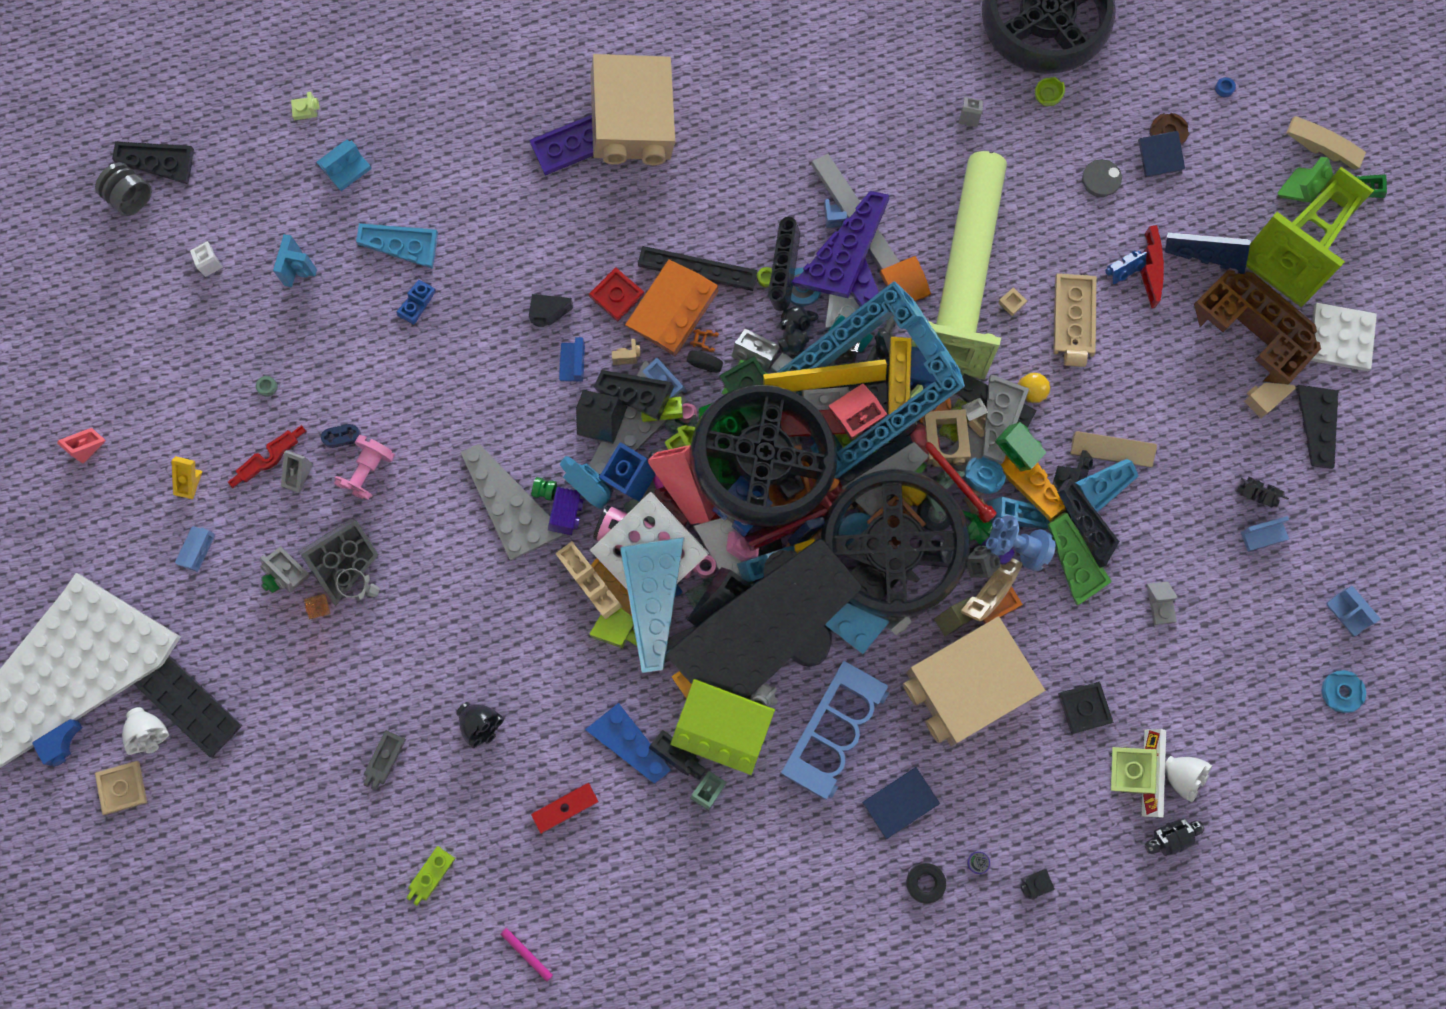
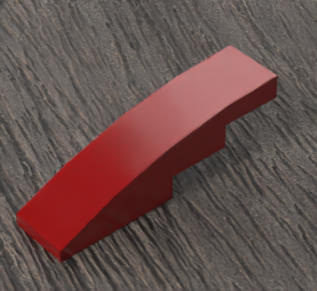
(1154, 269)

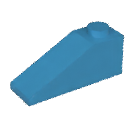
(1025, 513)

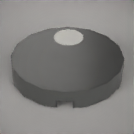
(1102, 178)

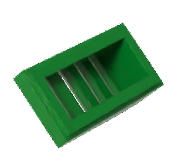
(1381, 180)

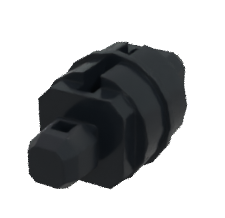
(1174, 837)

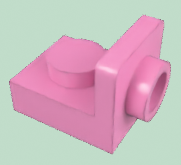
(738, 547)

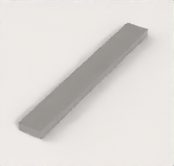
(848, 201)

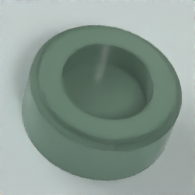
(266, 386)

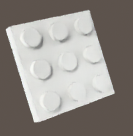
(1344, 336)

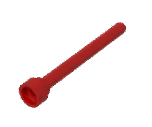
(985, 512)

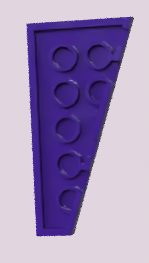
(843, 254)

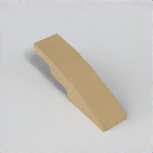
(1325, 141)
(588, 580)

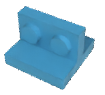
(344, 164)
(292, 262)

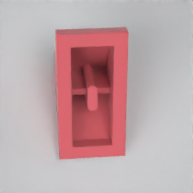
(82, 444)

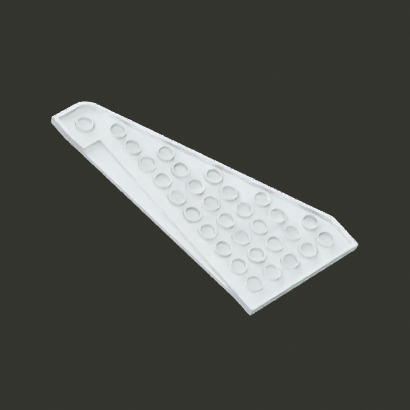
(74, 662)

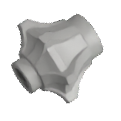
(764, 695)

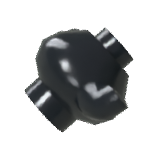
(799, 316)
(793, 340)

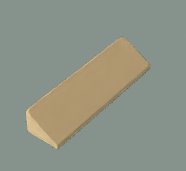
(1113, 448)

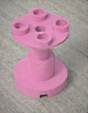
(367, 461)

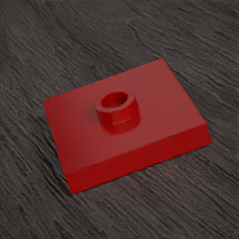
(616, 294)

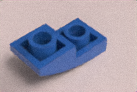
(417, 300)

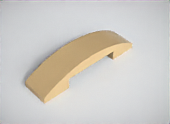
(993, 591)

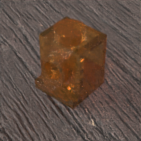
(316, 606)

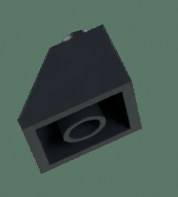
(599, 416)

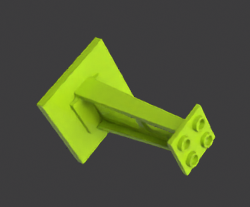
(1291, 257)

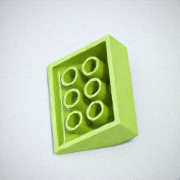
(722, 727)

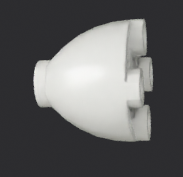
(142, 732)
(1187, 775)

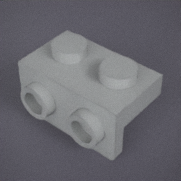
(284, 569)

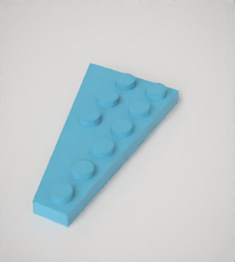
(651, 585)

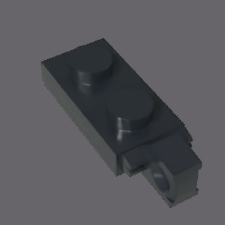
(680, 759)

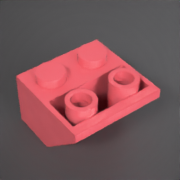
(857, 411)

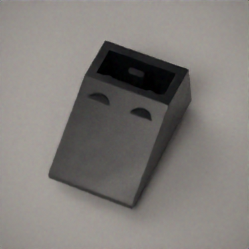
(721, 590)

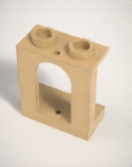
(948, 417)

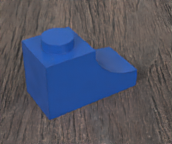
(55, 745)

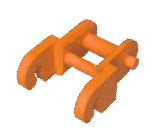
(708, 332)

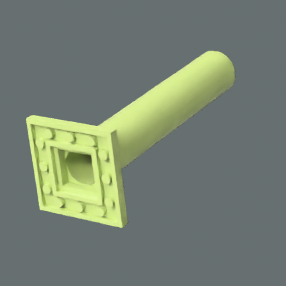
(969, 266)

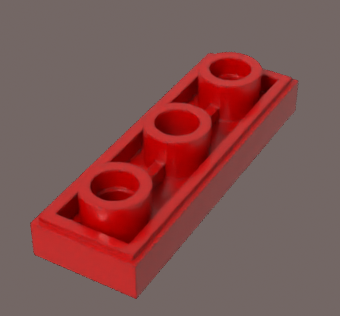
(552, 814)

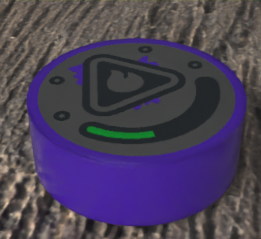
(978, 862)

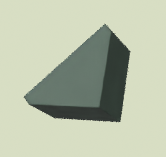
(708, 790)

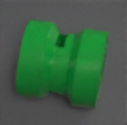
(544, 489)

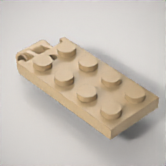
(1075, 318)

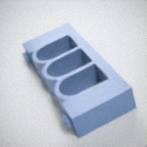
(858, 683)

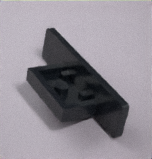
(1076, 474)

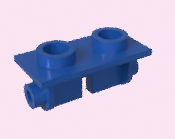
(1132, 263)

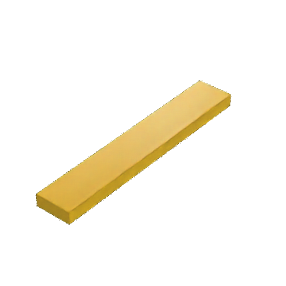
(828, 376)

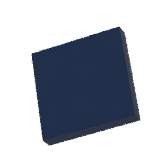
(1161, 154)

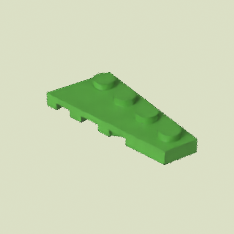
(1077, 562)

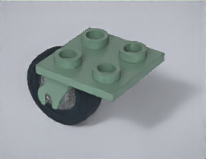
(931, 511)

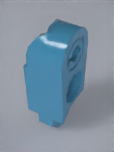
(586, 482)

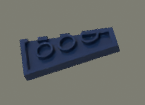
(1217, 250)

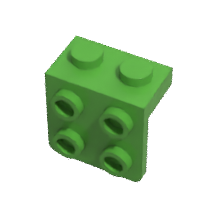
(1307, 183)

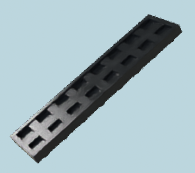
(189, 706)

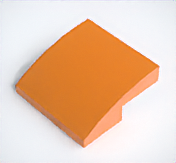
(909, 277)

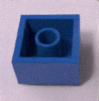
(628, 472)

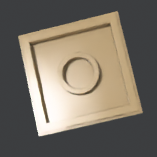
(120, 788)

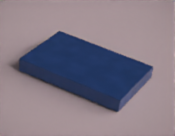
(901, 803)

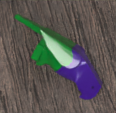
(981, 532)

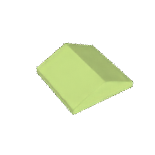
(1134, 770)

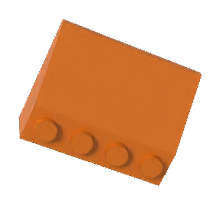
(672, 307)

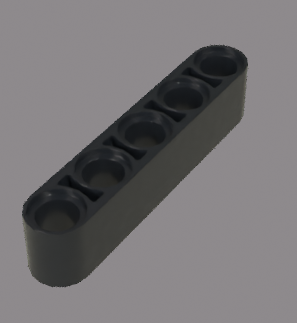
(784, 271)

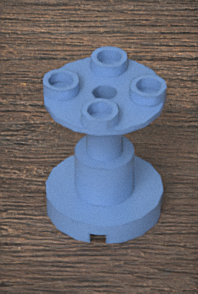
(1033, 548)

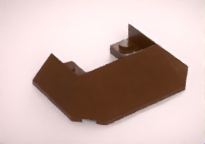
(1267, 315)

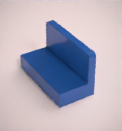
(572, 361)

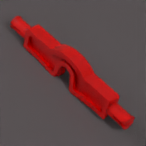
(258, 463)

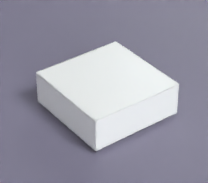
(975, 409)

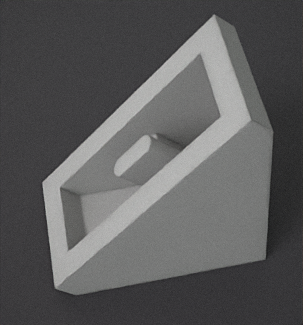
(971, 112)
(295, 471)

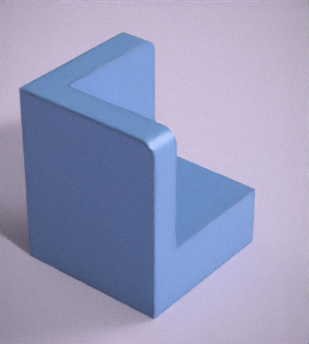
(833, 215)

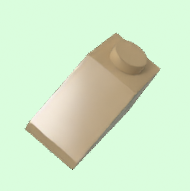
(1267, 396)

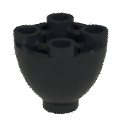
(478, 723)

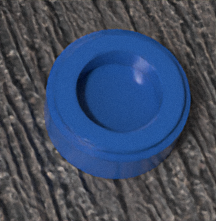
(1225, 87)

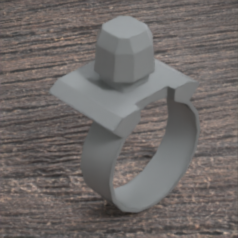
(371, 590)

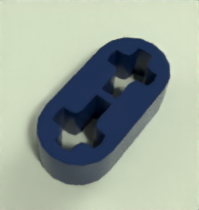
(340, 431)

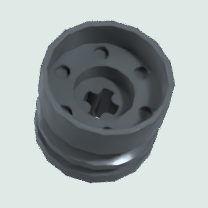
(123, 189)

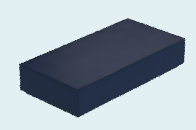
(806, 531)

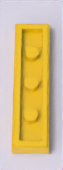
(899, 372)

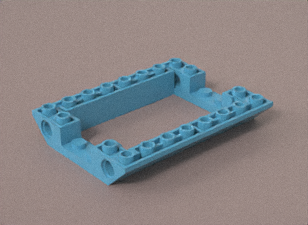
(868, 317)

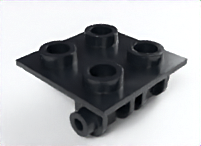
(1268, 495)

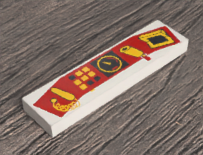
(1154, 803)

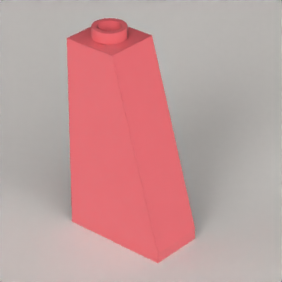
(677, 476)

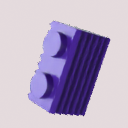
(564, 511)

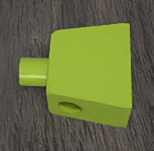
(615, 629)

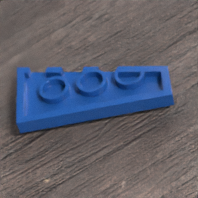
(625, 739)

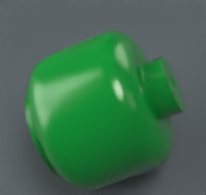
(269, 583)

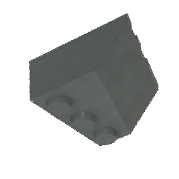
(337, 551)

